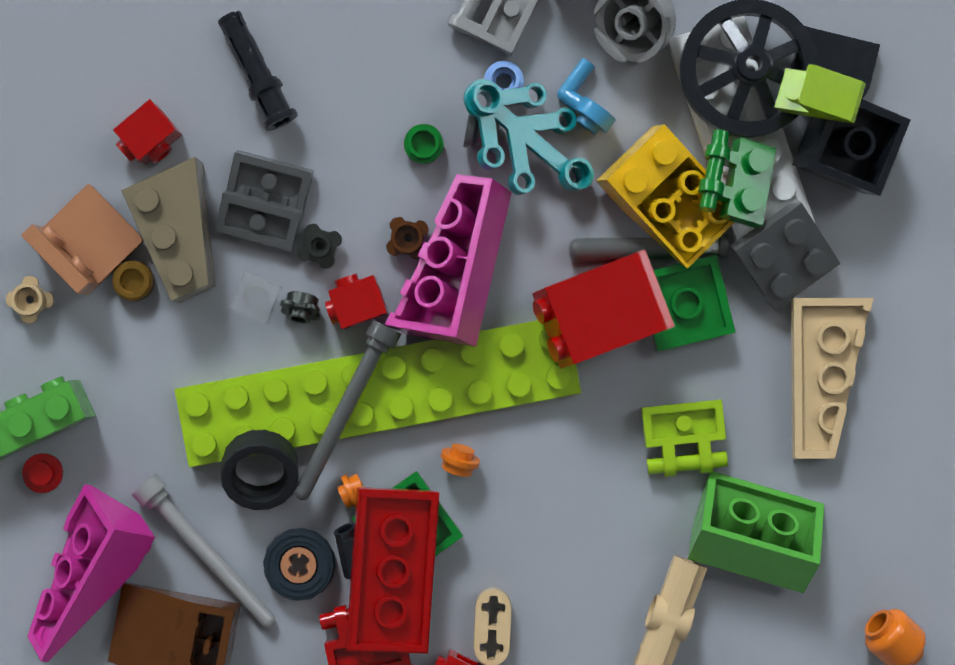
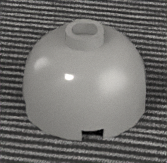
(634, 28)

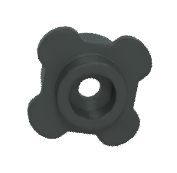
(330, 242)
(300, 307)

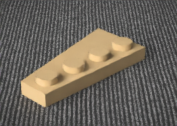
(823, 364)

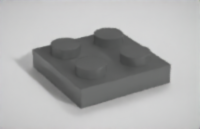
(785, 254)

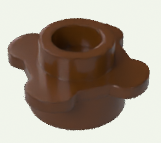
(399, 230)

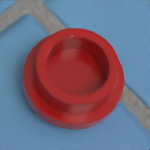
(42, 473)

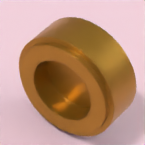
(133, 280)

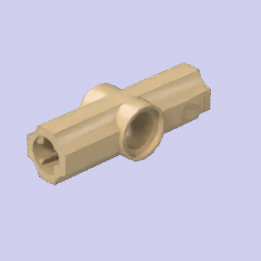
(671, 613)

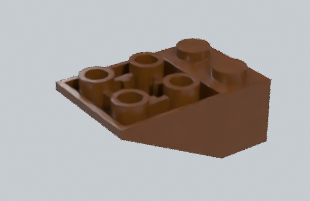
(172, 628)

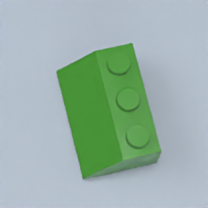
(757, 532)

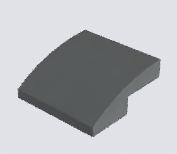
(264, 200)

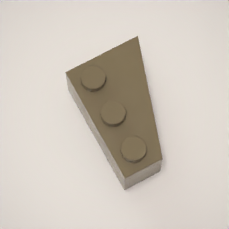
(174, 226)

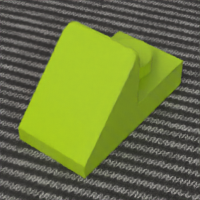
(820, 94)

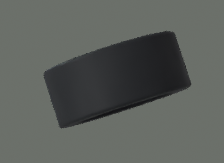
(263, 496)

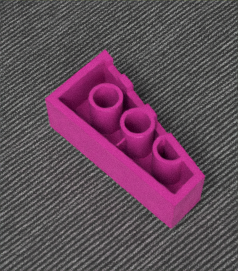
(456, 265)

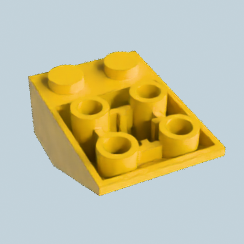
(658, 190)

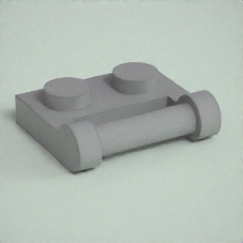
(501, 25)

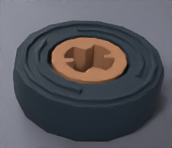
(279, 560)

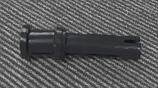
(263, 86)

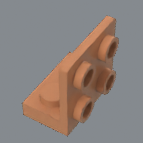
(84, 240)

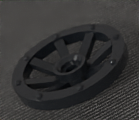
(738, 71)

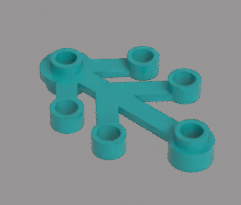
(522, 134)

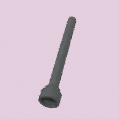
(379, 341)

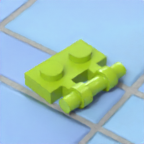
(682, 424)

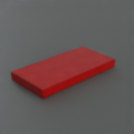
(392, 570)

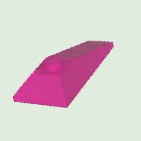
(97, 559)

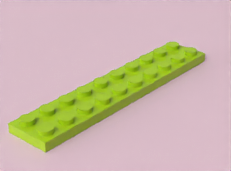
(406, 389)

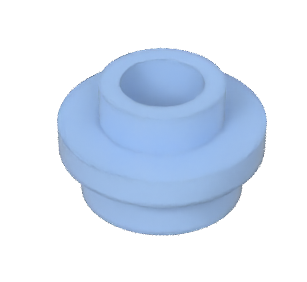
(505, 68)

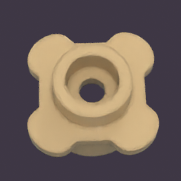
(18, 299)

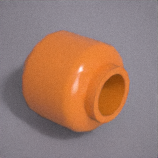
(895, 638)

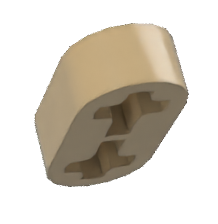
(502, 626)

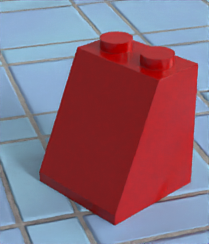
(602, 309)

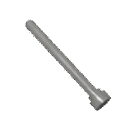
(154, 496)

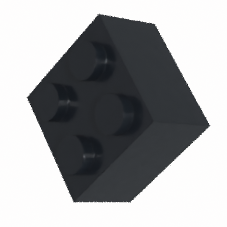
(854, 153)

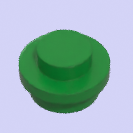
(423, 144)

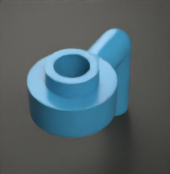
(592, 115)

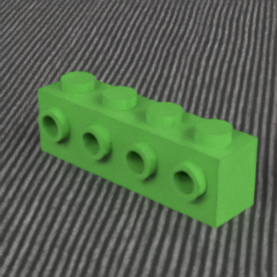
(42, 416)

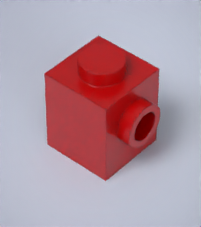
(146, 134)
(355, 301)

